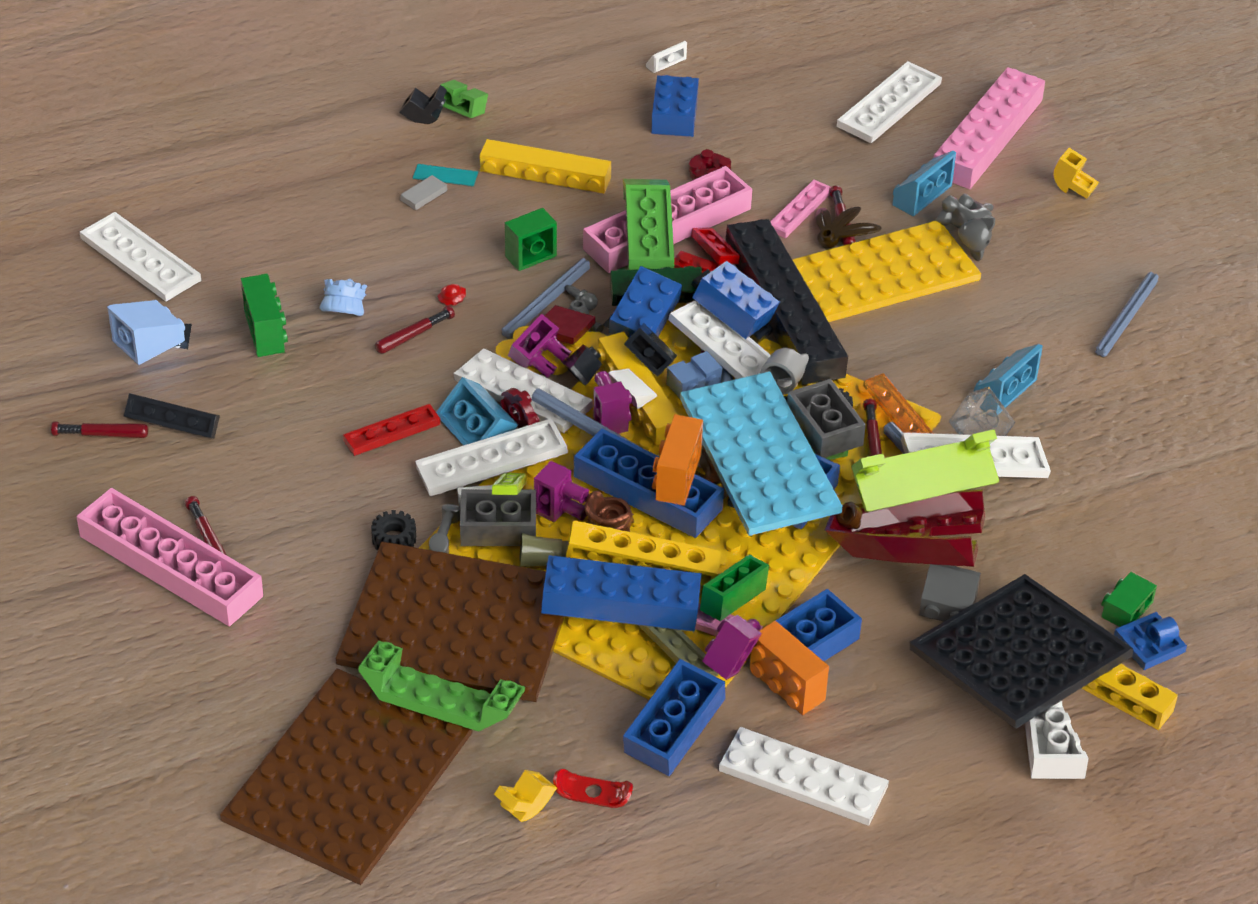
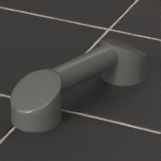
(450, 515)

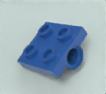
(1152, 639)

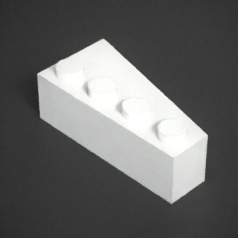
(1054, 746)

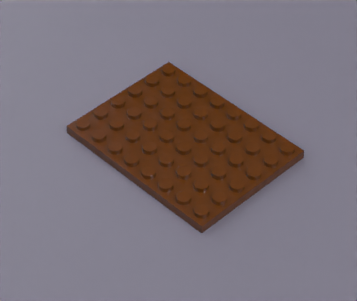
(455, 618)
(345, 778)

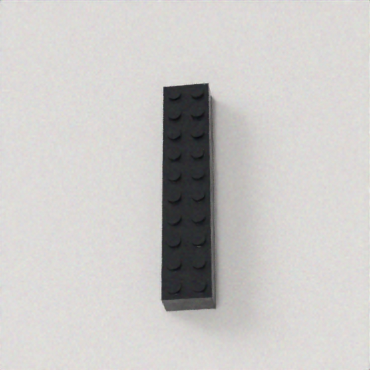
(798, 318)

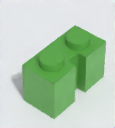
(464, 101)

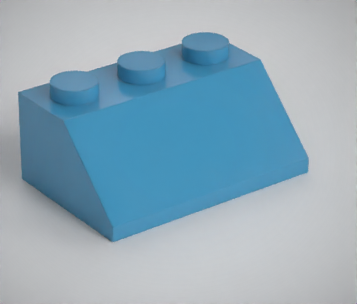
(925, 184)
(1013, 374)
(473, 413)

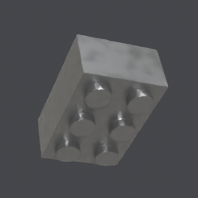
(826, 418)
(496, 518)

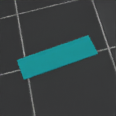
(446, 174)

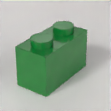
(1128, 600)

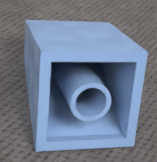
(144, 329)

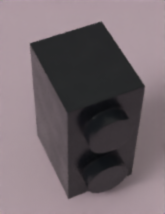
(650, 349)

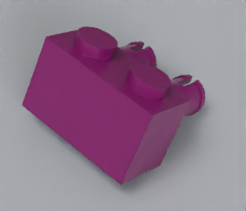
(534, 340)
(611, 403)
(556, 492)
(732, 645)

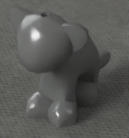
(972, 219)

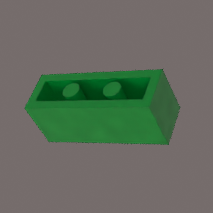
(734, 587)

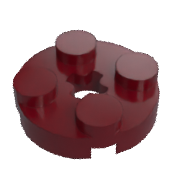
(707, 163)
(519, 407)

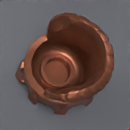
(608, 511)

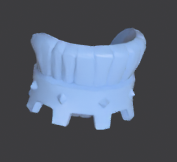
(343, 297)

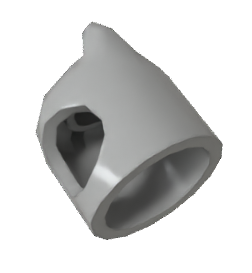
(786, 365)

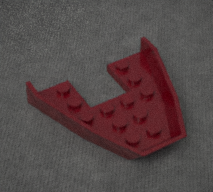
(907, 530)

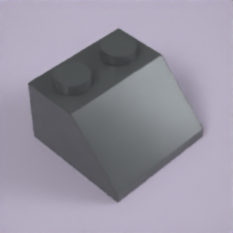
(948, 591)

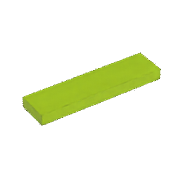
(509, 484)

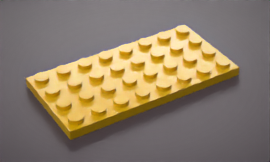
(886, 270)

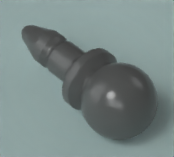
(589, 298)

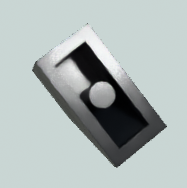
(583, 364)

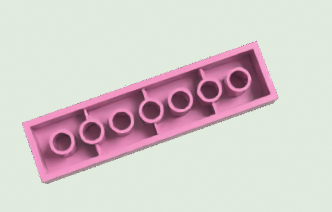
(992, 124)
(693, 205)
(170, 556)

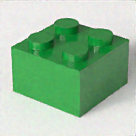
(530, 239)

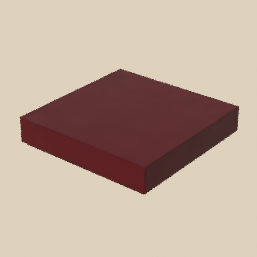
(571, 323)

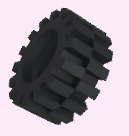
(393, 522)

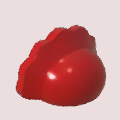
(452, 294)

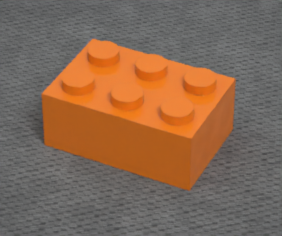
(678, 459)
(789, 668)

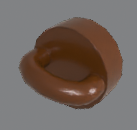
(850, 516)

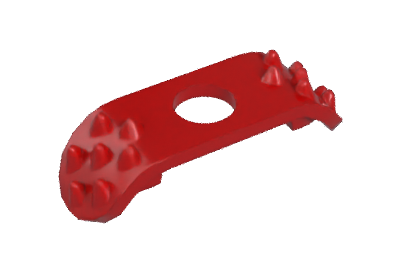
(574, 788)

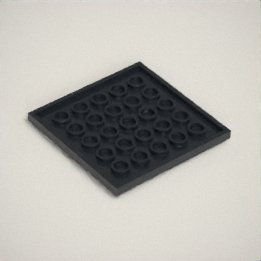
(1021, 650)

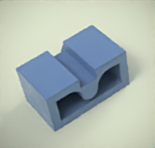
(698, 373)

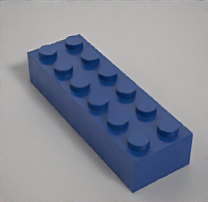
(628, 474)
(621, 593)

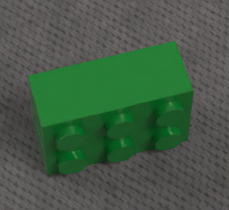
(263, 315)

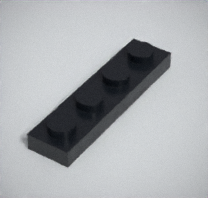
(171, 415)

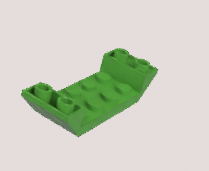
(649, 223)
(435, 695)

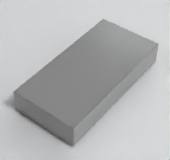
(423, 192)

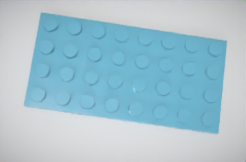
(761, 453)

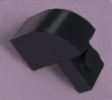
(422, 108)

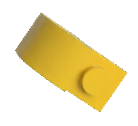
(1069, 174)
(527, 796)

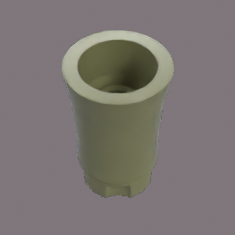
(535, 550)

